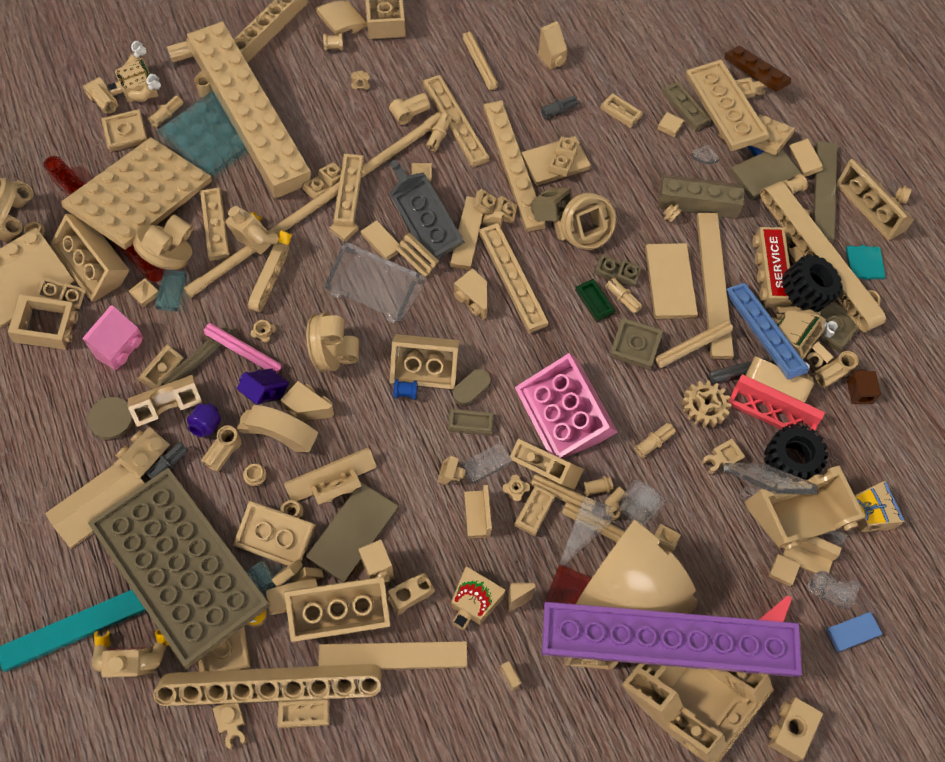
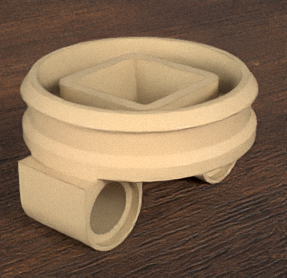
(8, 198)
(602, 214)
(165, 245)
(328, 344)

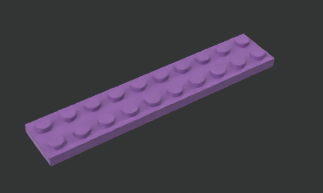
(671, 639)

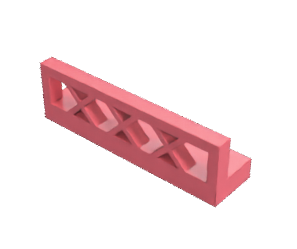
(773, 400)

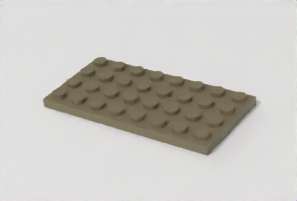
(178, 567)

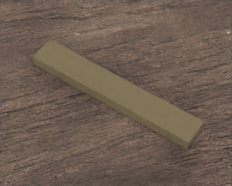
(825, 189)

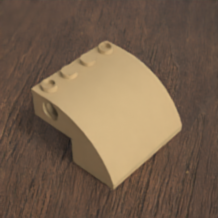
(699, 706)

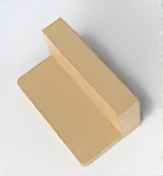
(478, 513)
(814, 554)

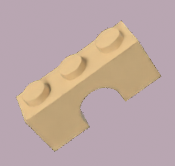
(148, 405)

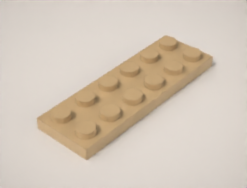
(727, 105)

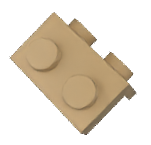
(143, 452)

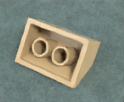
(425, 360)

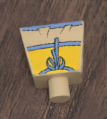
(879, 509)

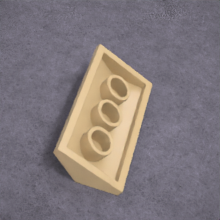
(72, 515)

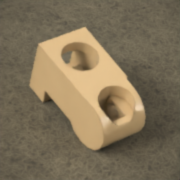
(409, 593)

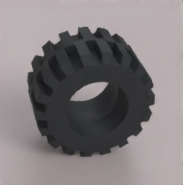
(812, 283)
(802, 440)

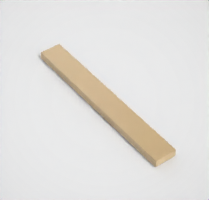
(714, 282)

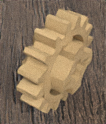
(717, 403)

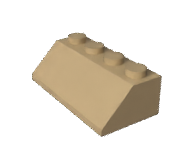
(873, 200)
(88, 257)
(337, 609)

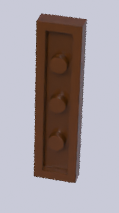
(758, 68)

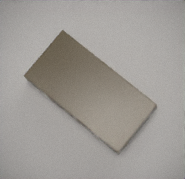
(470, 422)

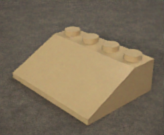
(22, 268)

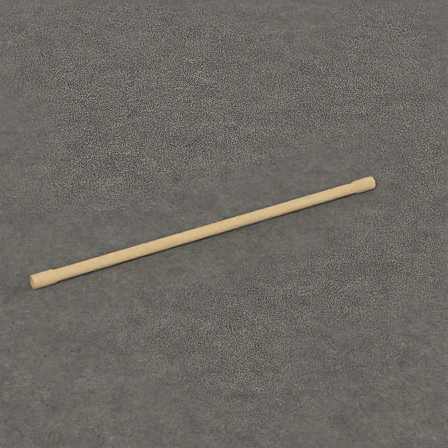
(202, 282)

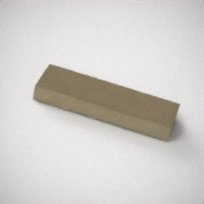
(686, 106)

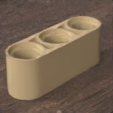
(773, 377)

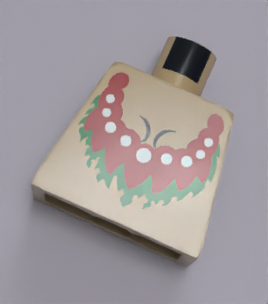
(475, 598)

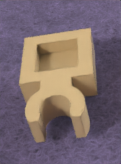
(724, 453)
(229, 719)

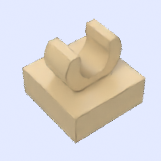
(821, 353)
(450, 471)

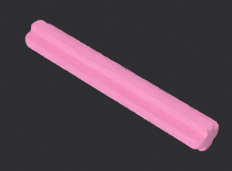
(241, 348)

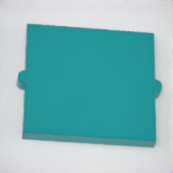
(865, 262)

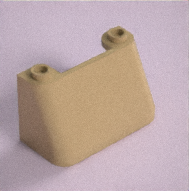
(805, 516)

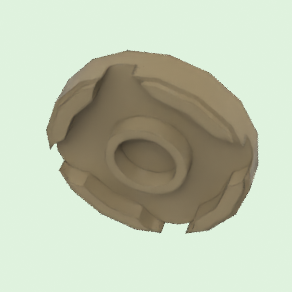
(110, 418)

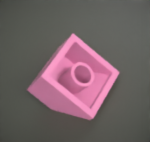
(113, 338)

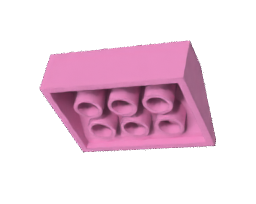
(565, 408)

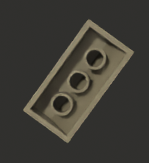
(701, 195)

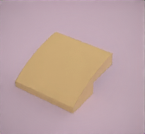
(341, 17)

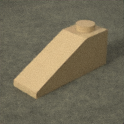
(546, 464)

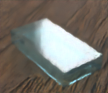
(170, 290)

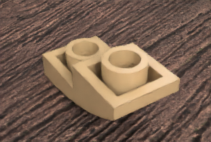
(564, 156)
(326, 179)
(488, 204)
(58, 291)
(276, 596)

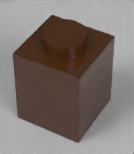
(863, 387)

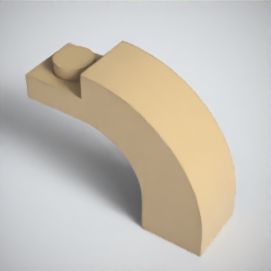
(279, 426)

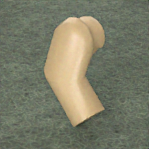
(613, 501)

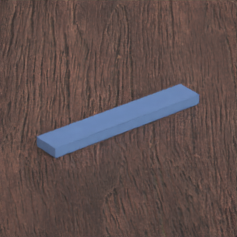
(767, 331)

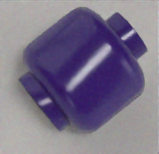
(203, 420)

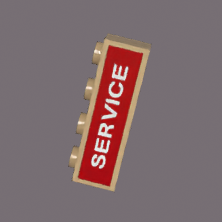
(772, 264)

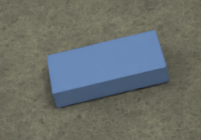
(853, 632)

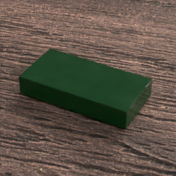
(595, 300)

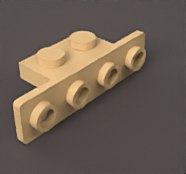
(332, 479)

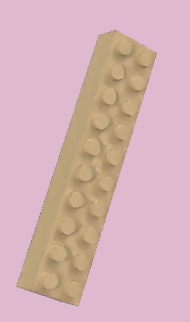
(249, 109)

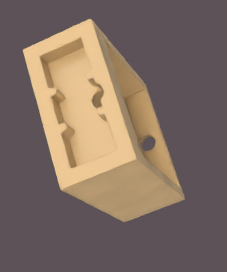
(21, 316)

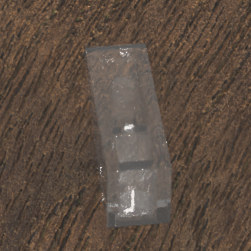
(588, 525)

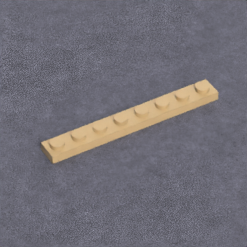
(512, 163)

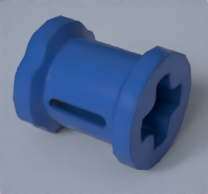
(405, 389)

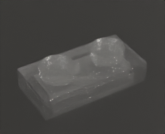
(486, 463)

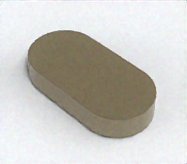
(471, 387)

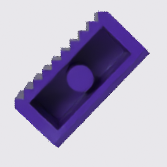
(262, 386)

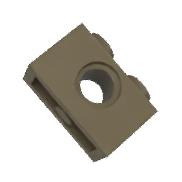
(551, 204)

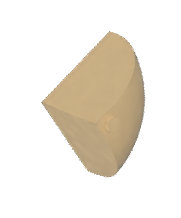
(640, 577)

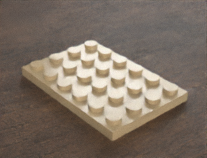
(136, 192)

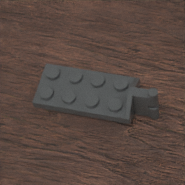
(424, 212)

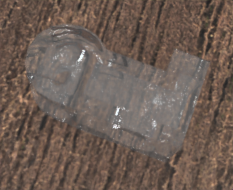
(832, 590)

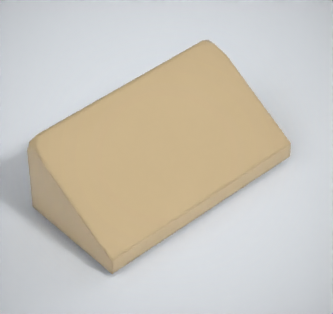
(160, 367)
(519, 594)

